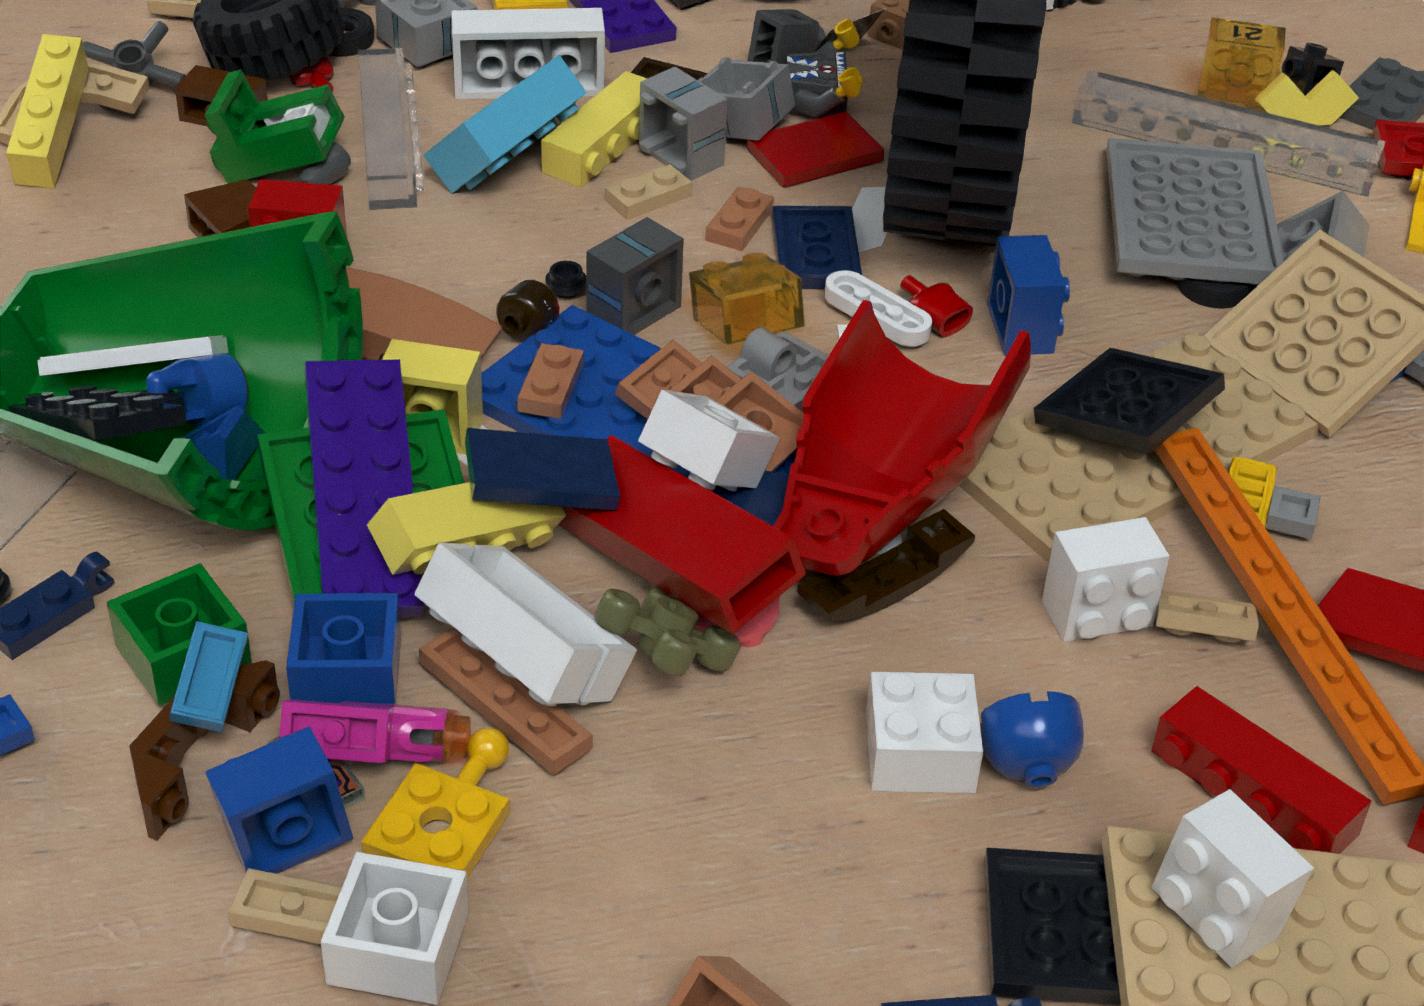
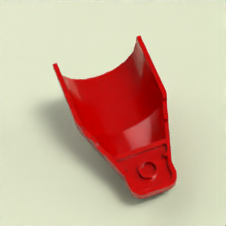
(884, 444)

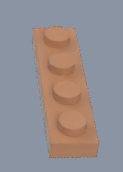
(538, 729)

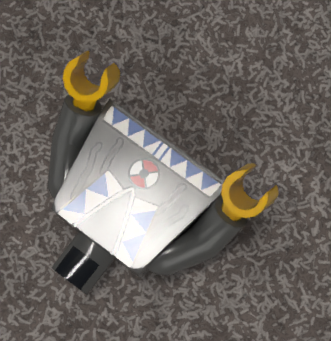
(822, 78)

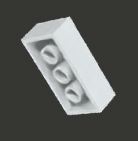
(507, 45)

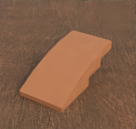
(416, 315)
(750, 397)

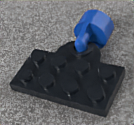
(204, 386)

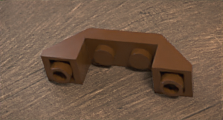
(163, 744)

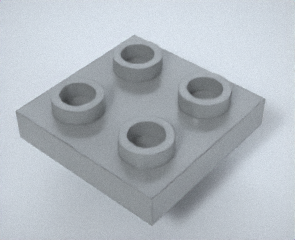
(780, 362)

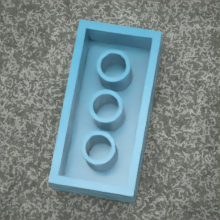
(506, 126)

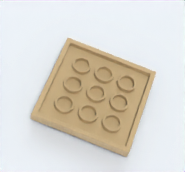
(1325, 330)

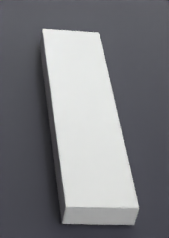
(132, 355)

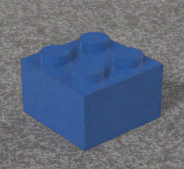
(1027, 292)
(344, 648)
(280, 803)

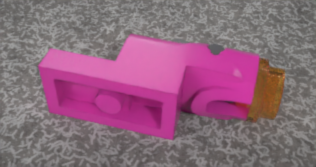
(380, 730)

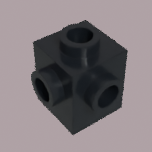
(1309, 65)

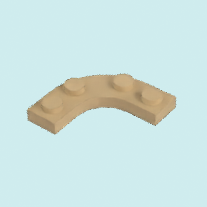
(103, 86)

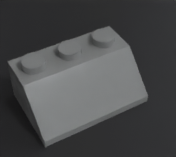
(1333, 216)

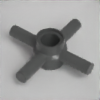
(136, 57)

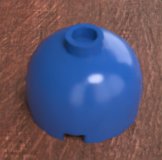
(1033, 739)

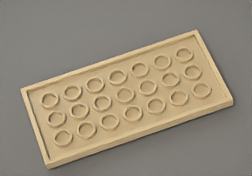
(1066, 481)

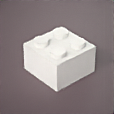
(707, 441)
(1104, 579)
(923, 732)
(1231, 877)
(395, 928)

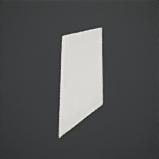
(869, 218)

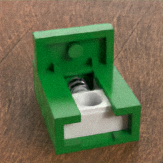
(269, 134)

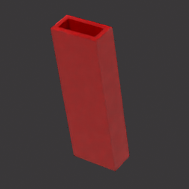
(689, 541)

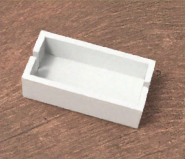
(524, 624)

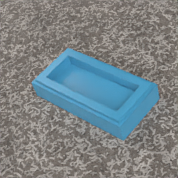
(208, 676)

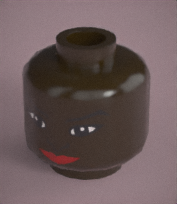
(527, 309)

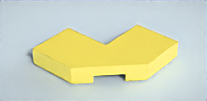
(1319, 107)

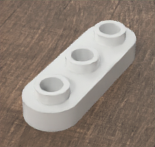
(897, 317)

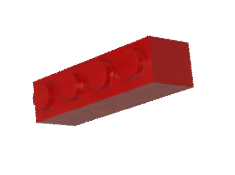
(1277, 782)

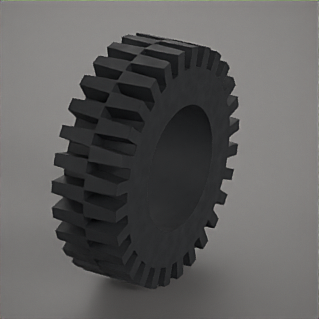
(961, 118)

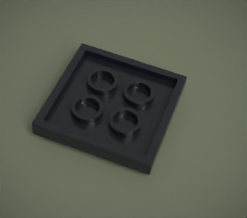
(1129, 399)
(1049, 926)

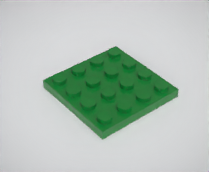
(289, 485)

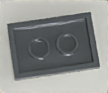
(1387, 93)

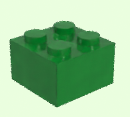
(158, 621)

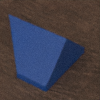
(227, 441)

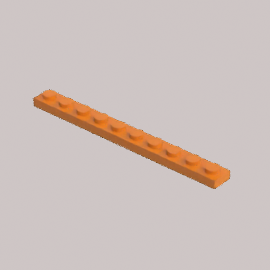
(1294, 619)

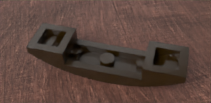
(893, 575)

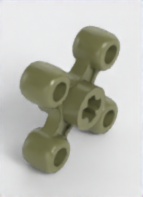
(667, 631)

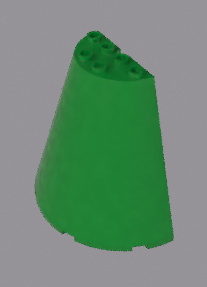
(266, 288)

